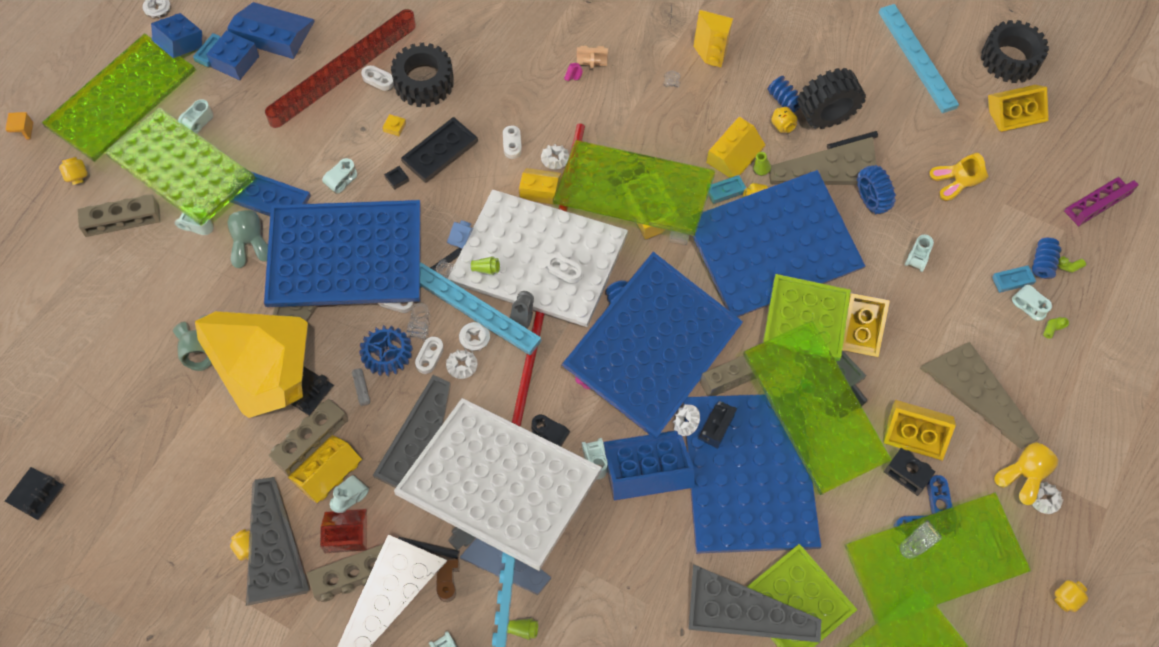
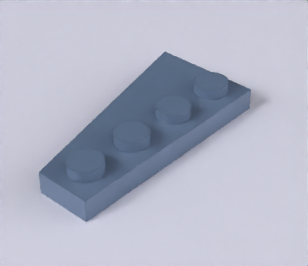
(490, 559)

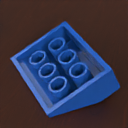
(271, 29)
(648, 465)

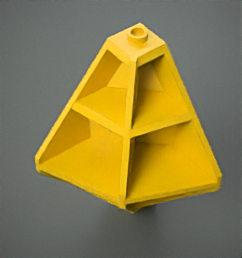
(256, 357)

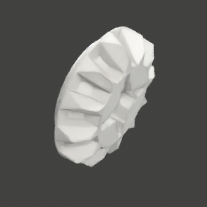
(149, 7)
(552, 162)
(473, 329)
(461, 371)
(692, 415)
(1053, 504)

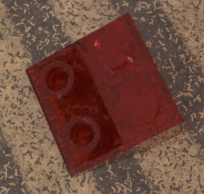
(344, 531)

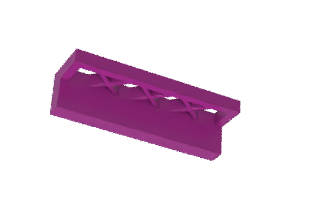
(1100, 204)

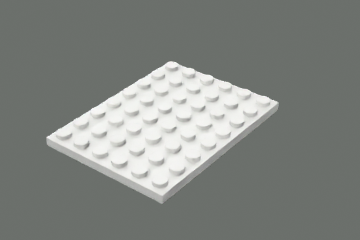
(523, 239)
(499, 483)

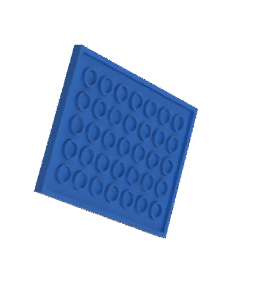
(775, 231)
(343, 253)
(652, 344)
(753, 486)

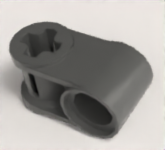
(522, 309)

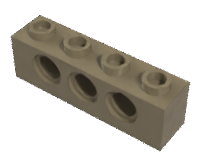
(118, 215)
(726, 376)
(305, 447)
(341, 569)

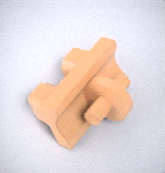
(592, 56)

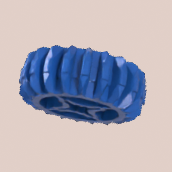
(876, 189)
(379, 342)

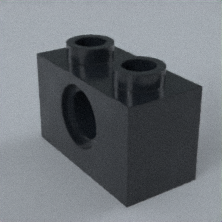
(914, 481)

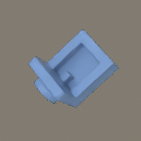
(460, 233)

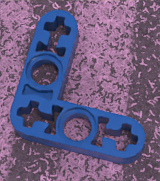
(932, 491)

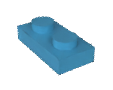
(200, 56)
(726, 189)
(1013, 278)

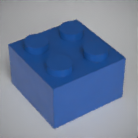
(176, 35)
(232, 55)

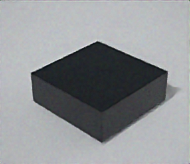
(396, 177)

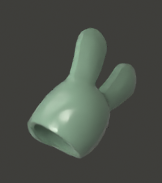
(245, 230)
(188, 344)

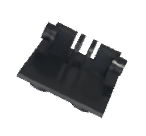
(313, 391)
(34, 493)

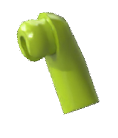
(1071, 267)
(1054, 325)

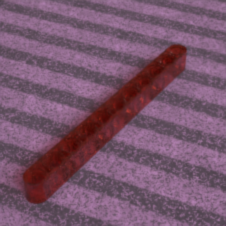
(340, 68)

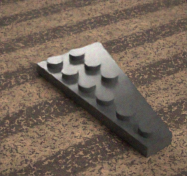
(415, 433)

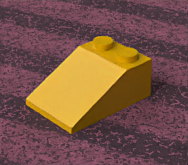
(865, 324)

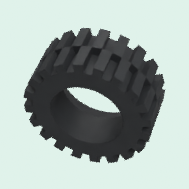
(1020, 37)
(427, 90)
(831, 98)

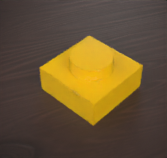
(394, 125)

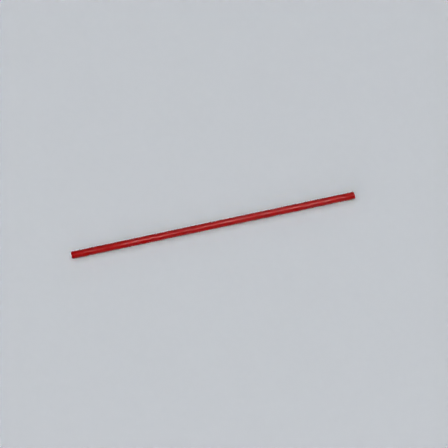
(536, 329)

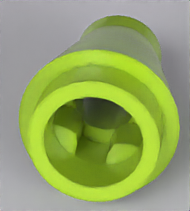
(762, 165)
(486, 265)
(523, 628)

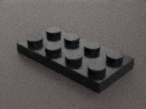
(439, 149)

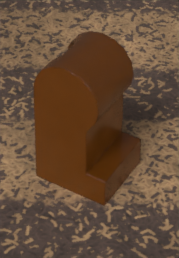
(445, 580)

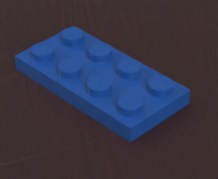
(266, 192)

